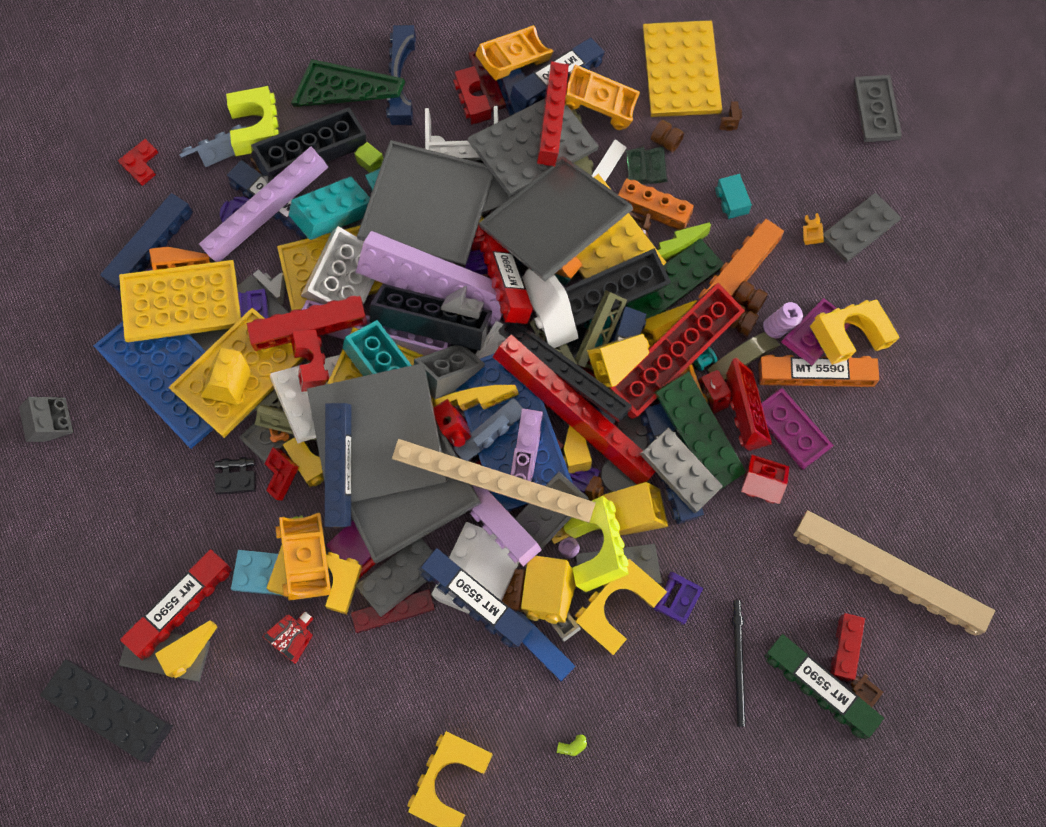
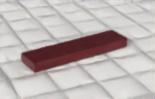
(488, 84)

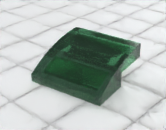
(647, 165)

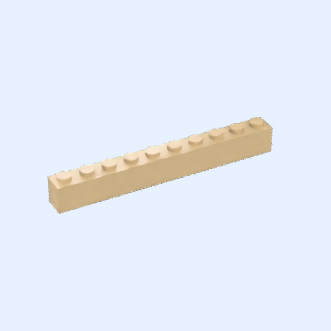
(493, 480)
(894, 573)

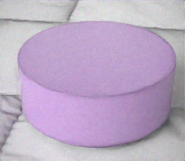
(569, 547)

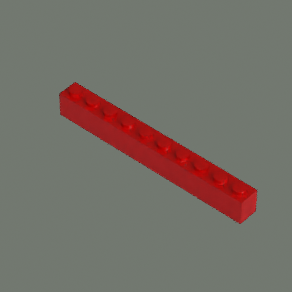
(574, 409)

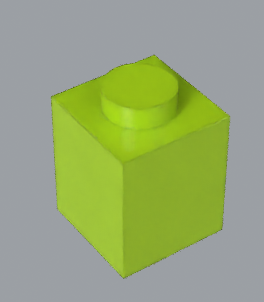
(369, 157)

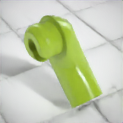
(573, 748)

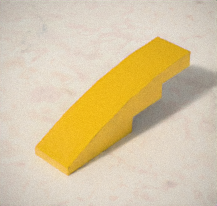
(485, 396)

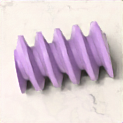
(783, 320)

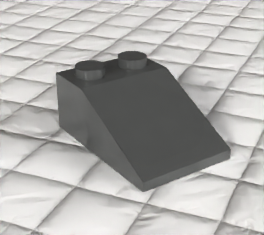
(449, 369)

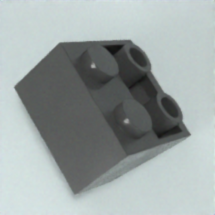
(45, 418)

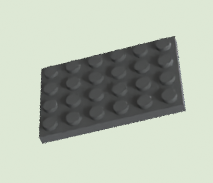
(513, 146)

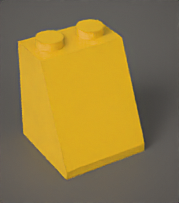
(618, 358)
(227, 377)
(638, 508)
(548, 589)

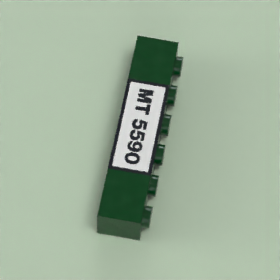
(824, 687)

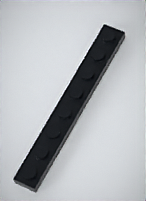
(569, 371)

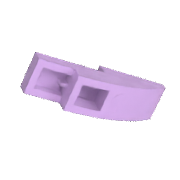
(527, 444)

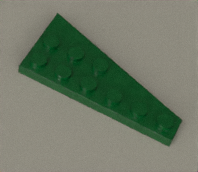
(340, 84)

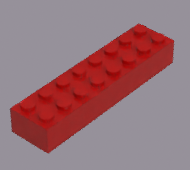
(678, 348)

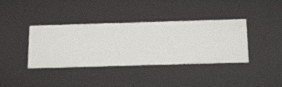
(610, 160)

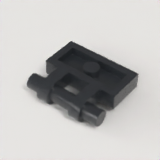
(235, 482)

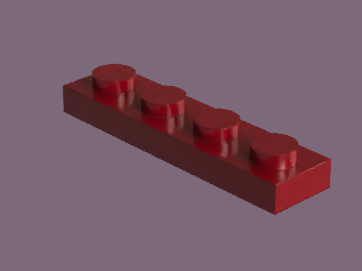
(409, 607)

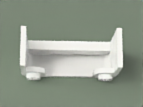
(454, 148)
(551, 308)

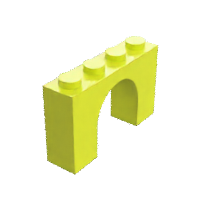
(247, 103)
(610, 561)

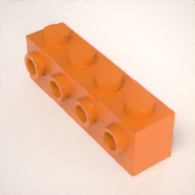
(659, 205)

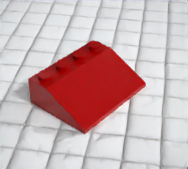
(747, 406)

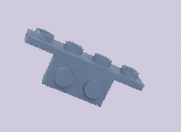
(213, 150)
(488, 431)

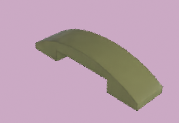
(746, 353)

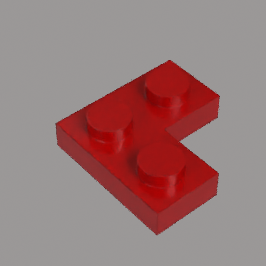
(135, 162)
(284, 473)

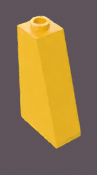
(660, 323)

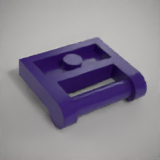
(684, 600)

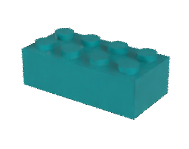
(329, 208)
(374, 350)

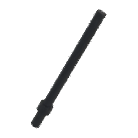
(738, 622)

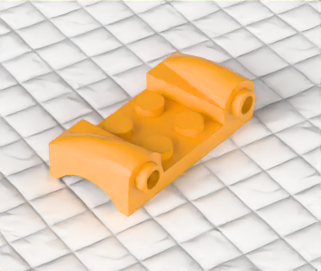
(512, 52)
(601, 95)
(304, 557)

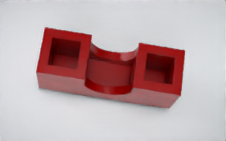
(476, 107)
(307, 345)
(846, 658)

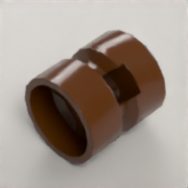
(667, 136)
(750, 297)
(745, 322)

